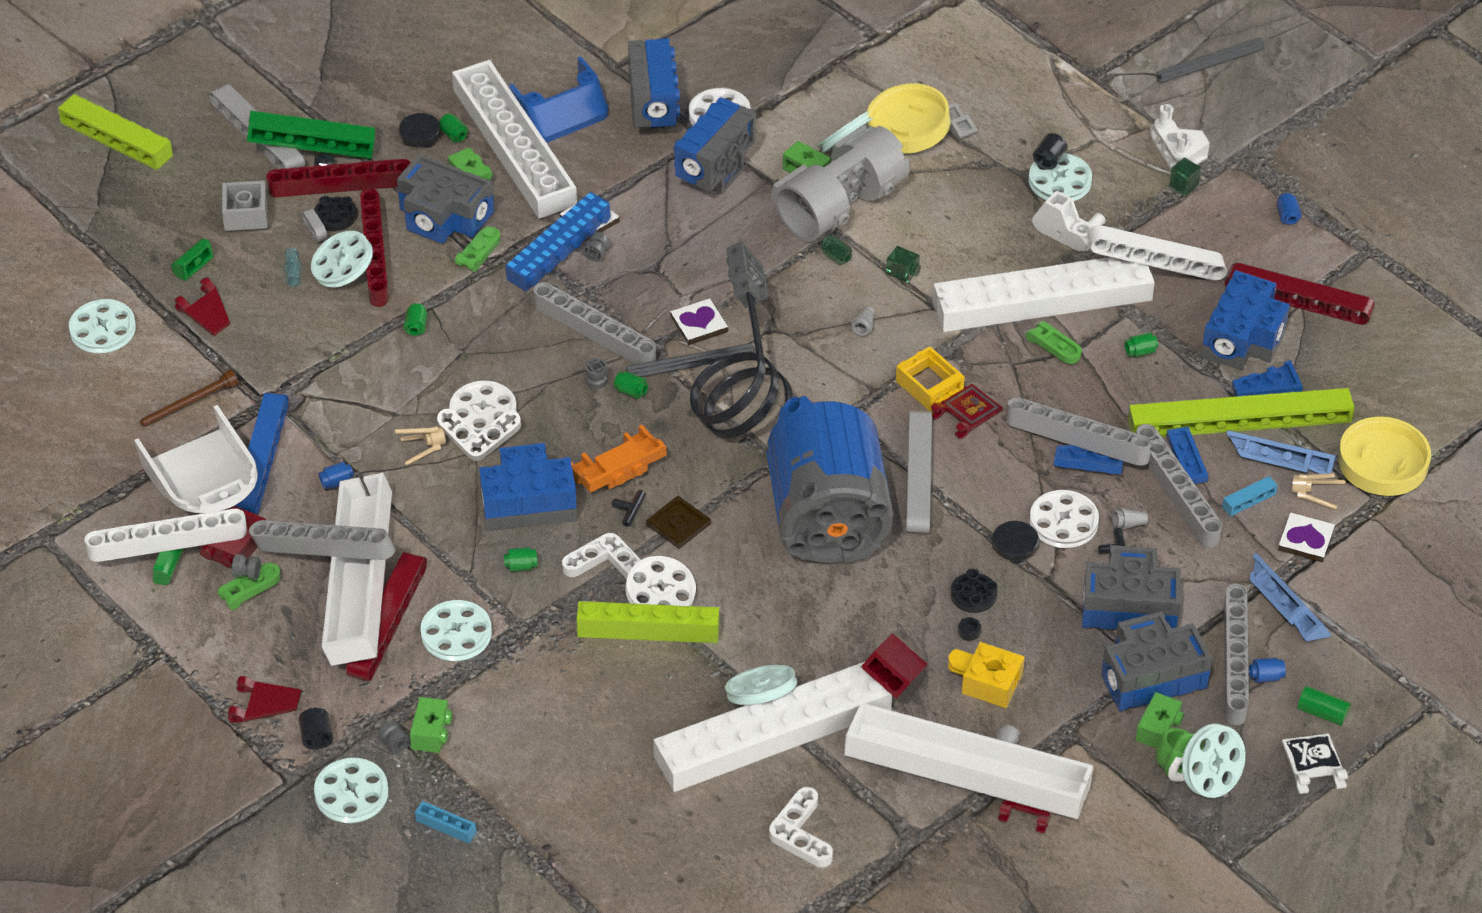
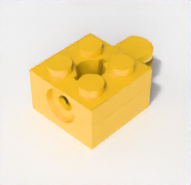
(978, 673)

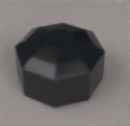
(324, 159)
(969, 628)

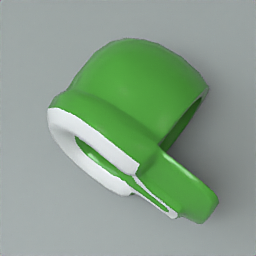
(1171, 750)

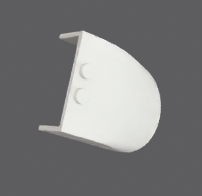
(205, 472)

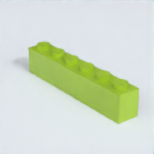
(115, 131)
(648, 622)

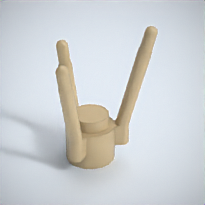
(432, 436)
(1303, 483)

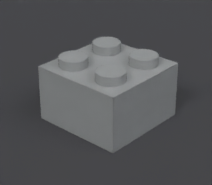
(244, 205)

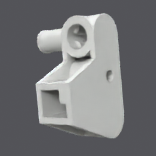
(1177, 143)
(1061, 222)

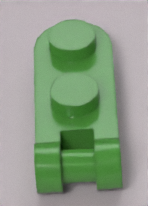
(479, 249)
(1055, 342)
(247, 588)

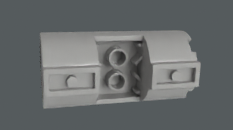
(818, 197)

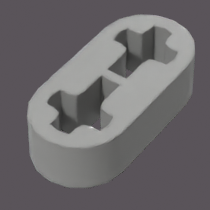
(314, 225)

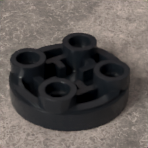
(420, 130)
(336, 212)
(1015, 541)
(973, 592)

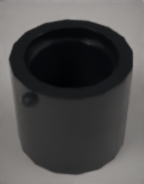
(1050, 151)
(315, 728)

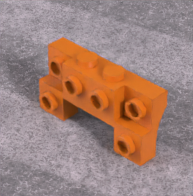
(619, 463)

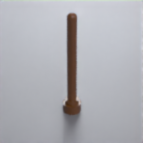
(227, 380)

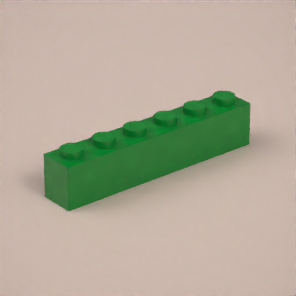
(310, 134)

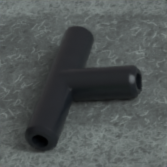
(631, 508)
(1119, 540)

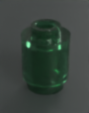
(836, 250)

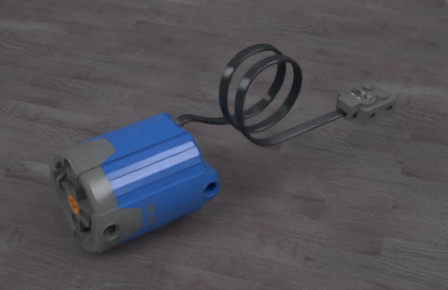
(819, 454)

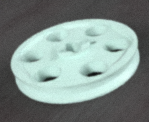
(844, 131)
(1062, 178)
(341, 259)
(106, 319)
(454, 638)
(761, 684)
(1213, 760)
(345, 797)

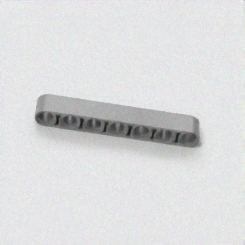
(237, 112)
(593, 324)
(1078, 431)
(919, 472)
(1182, 489)
(322, 540)
(1236, 654)

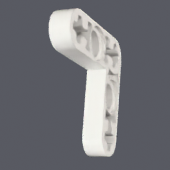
(474, 439)
(604, 552)
(794, 833)

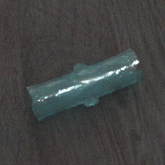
(292, 267)

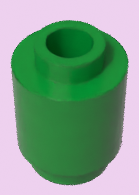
(453, 128)
(415, 319)
(1141, 345)
(631, 384)
(520, 559)

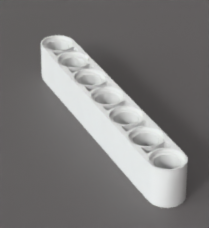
(1157, 252)
(165, 535)

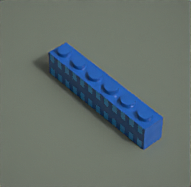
(558, 241)

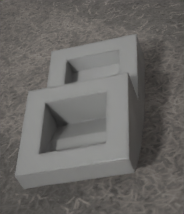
(961, 124)

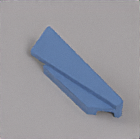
(1282, 453)
(1286, 601)

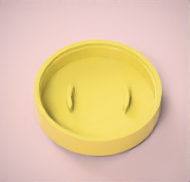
(913, 114)
(1384, 456)

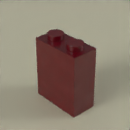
(225, 551)
(894, 665)

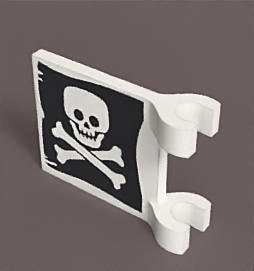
(1314, 758)

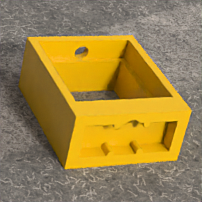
(952, 379)

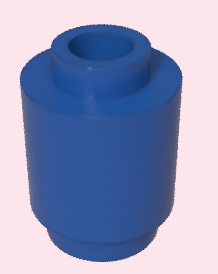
(1288, 208)
(332, 475)
(1267, 670)

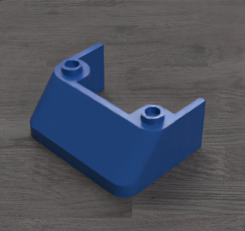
(567, 110)

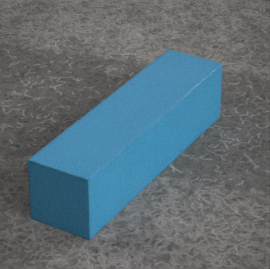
(1249, 496)
(445, 822)

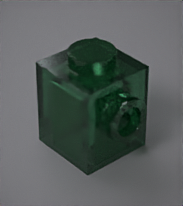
(1184, 176)
(903, 264)

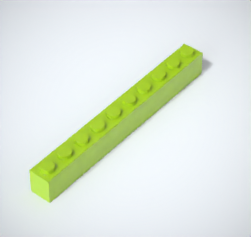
(1246, 412)

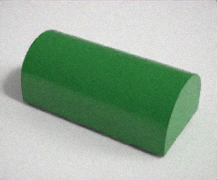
(192, 259)
(165, 566)
(1324, 705)

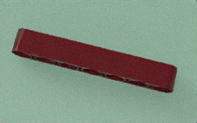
(335, 178)
(373, 232)
(1313, 296)
(394, 604)

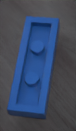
(1187, 454)

